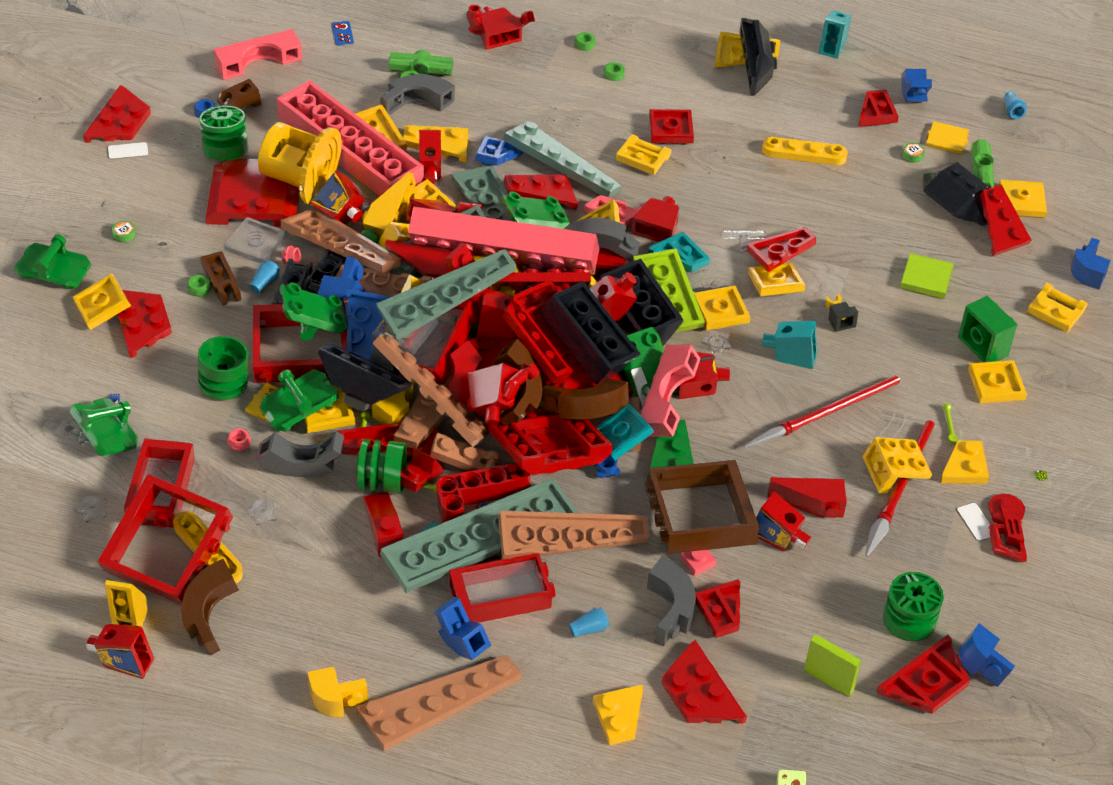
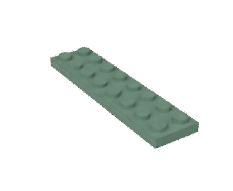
(465, 538)

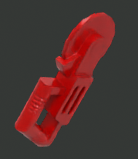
(1008, 514)

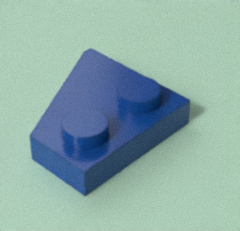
(496, 151)

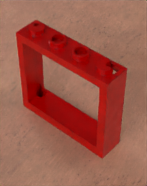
(268, 371)
(133, 519)

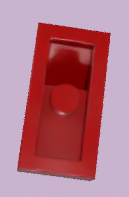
(420, 471)

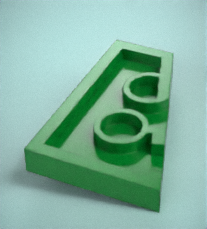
(673, 450)

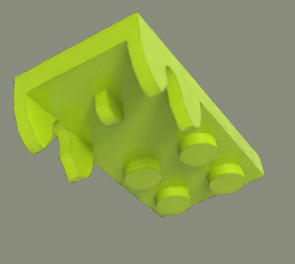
(672, 278)

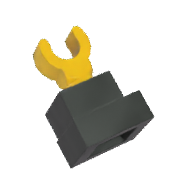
(840, 314)

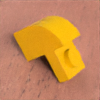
(330, 696)

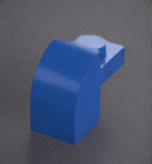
(915, 85)
(1088, 266)
(349, 279)
(460, 633)
(979, 655)

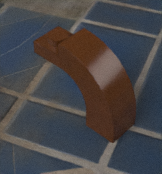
(530, 392)
(586, 403)
(199, 599)

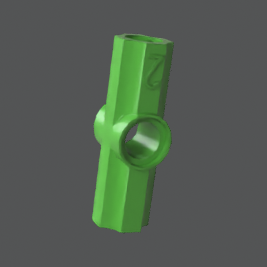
(421, 62)
(982, 162)

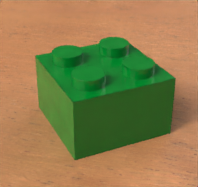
(987, 330)

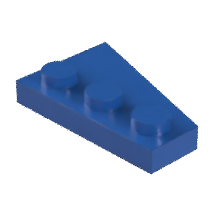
(362, 321)

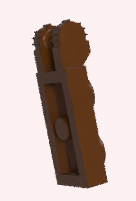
(220, 276)

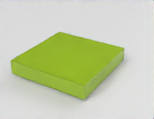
(927, 275)
(832, 665)

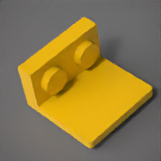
(892, 459)

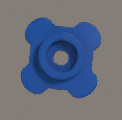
(607, 468)

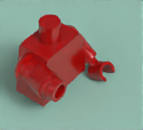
(497, 26)
(495, 389)

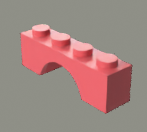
(280, 46)
(675, 367)

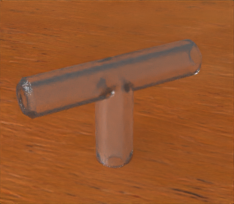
(743, 235)

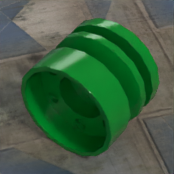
(224, 133)
(223, 367)
(381, 466)
(913, 606)

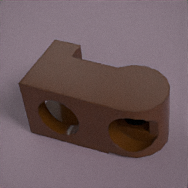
(240, 95)

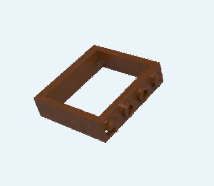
(696, 476)

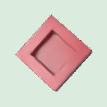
(698, 561)

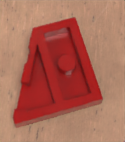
(877, 109)
(721, 607)

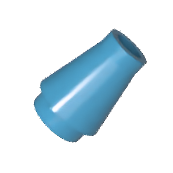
(1015, 106)
(265, 275)
(589, 623)

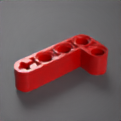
(479, 485)

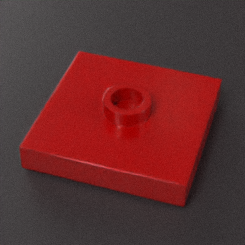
(671, 126)

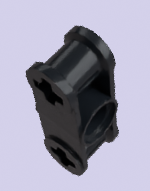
(328, 266)
(295, 273)

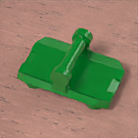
(535, 211)
(53, 263)
(312, 311)
(651, 349)
(297, 399)
(106, 425)

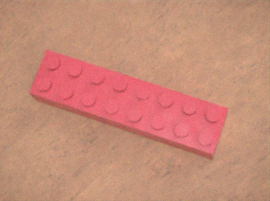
(364, 150)
(524, 242)

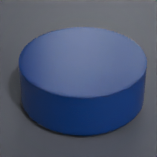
(202, 105)

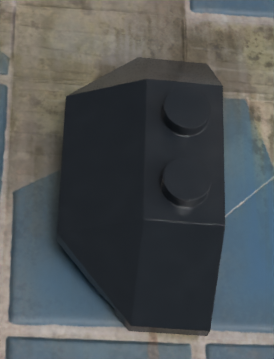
(757, 54)
(956, 191)
(360, 376)

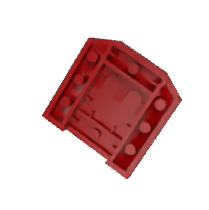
(243, 192)
(537, 335)
(551, 443)

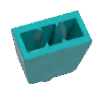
(837, 28)
(794, 343)

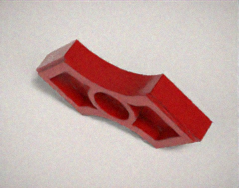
(464, 361)

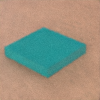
(625, 430)

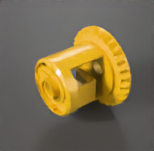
(285, 157)

